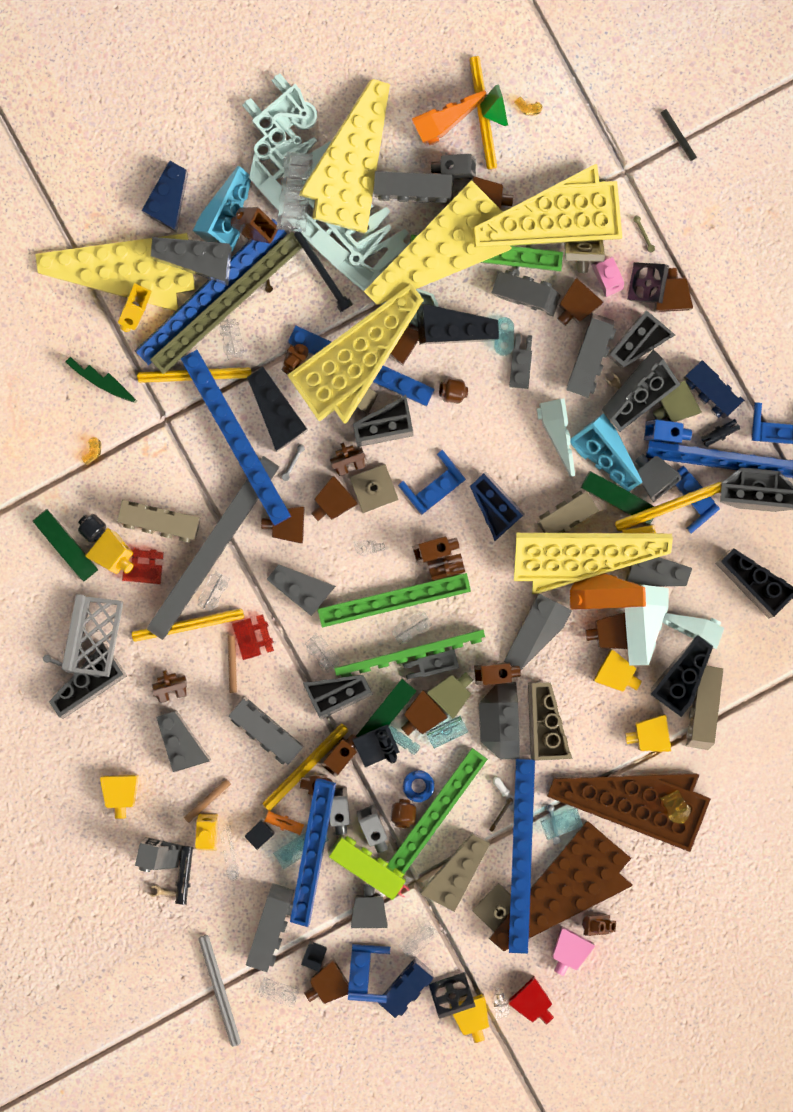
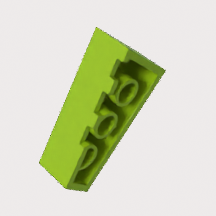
(366, 866)

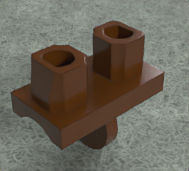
(294, 357)
(346, 456)
(446, 566)
(169, 683)
(309, 783)
(598, 925)

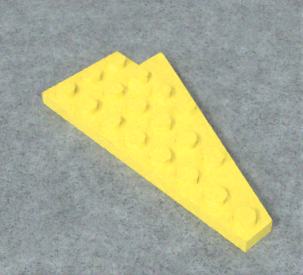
(346, 172)
(566, 212)
(441, 247)
(116, 269)
(347, 366)
(566, 558)

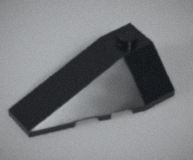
(680, 681)

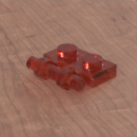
(142, 572)
(247, 638)

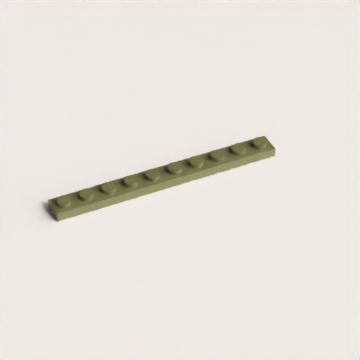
(226, 303)

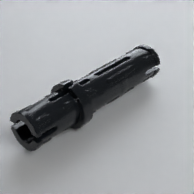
(181, 898)

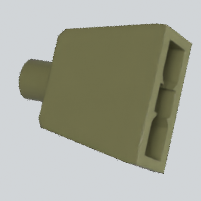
(677, 405)
(451, 693)

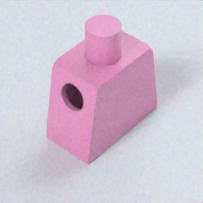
(608, 276)
(570, 950)

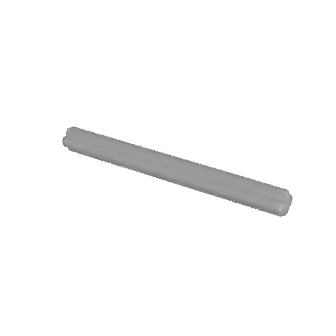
(219, 990)

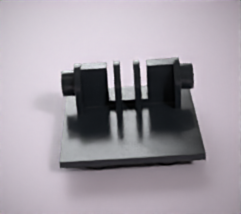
(377, 746)

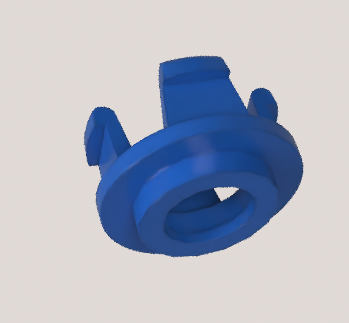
(414, 796)

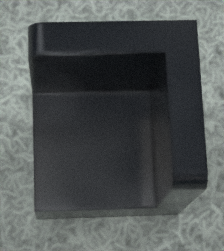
(259, 834)
(314, 956)

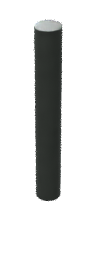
(678, 134)

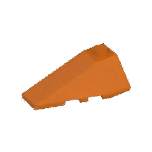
(438, 123)
(606, 592)

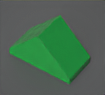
(493, 107)

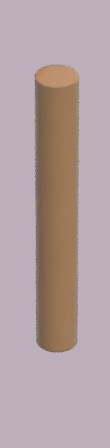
(232, 664)
(206, 801)

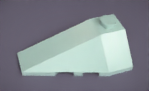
(555, 421)
(644, 625)
(691, 626)

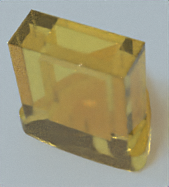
(676, 807)

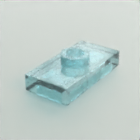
(447, 732)
(561, 823)

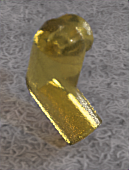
(528, 109)
(94, 450)

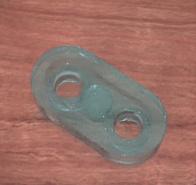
(505, 336)

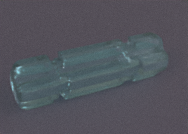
(404, 741)

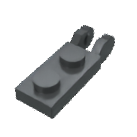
(521, 364)
(433, 664)

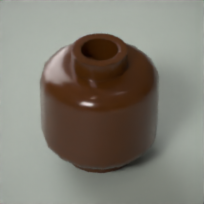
(453, 390)
(403, 813)

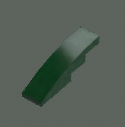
(107, 383)
(615, 495)
(65, 545)
(389, 708)

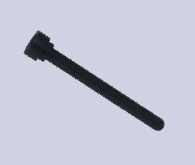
(342, 301)

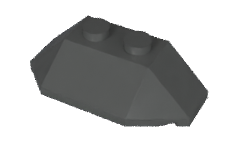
(757, 490)
(500, 721)

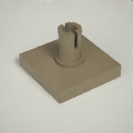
(584, 252)
(374, 488)
(494, 907)

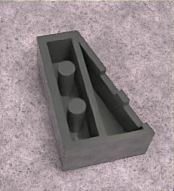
(385, 425)

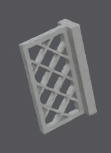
(76, 635)

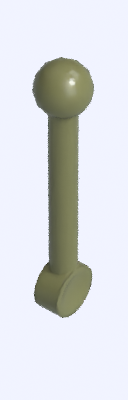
(651, 248)

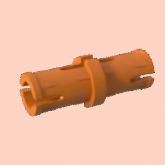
(284, 823)

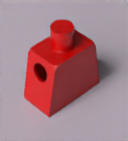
(532, 1002)

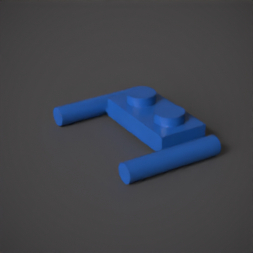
(770, 431)
(437, 489)
(705, 507)
(360, 973)

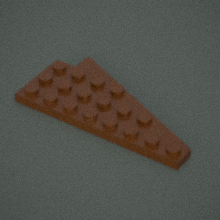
(637, 803)
(575, 881)

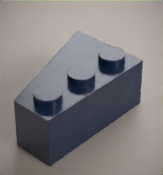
(167, 196)
(712, 390)
(496, 505)
(407, 987)

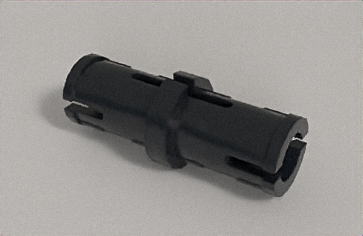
(720, 433)

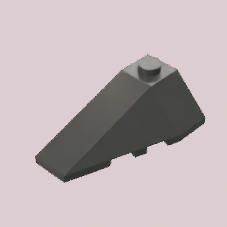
(540, 626)

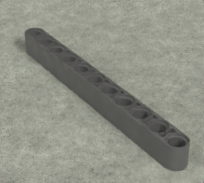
(207, 555)

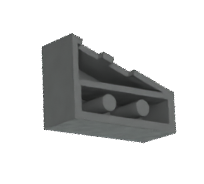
(526, 292)
(640, 339)
(659, 573)
(301, 588)
(337, 694)
(180, 743)
(157, 855)

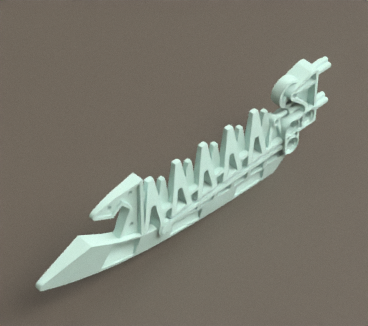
(292, 110)

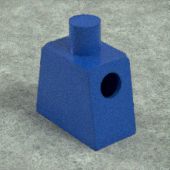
(661, 431)

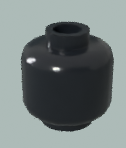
(91, 527)

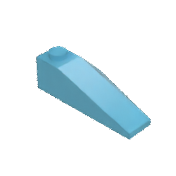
(215, 220)
(604, 447)

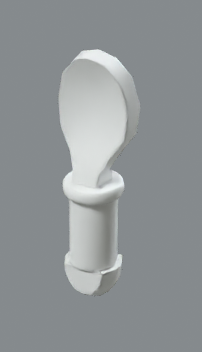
(503, 789)

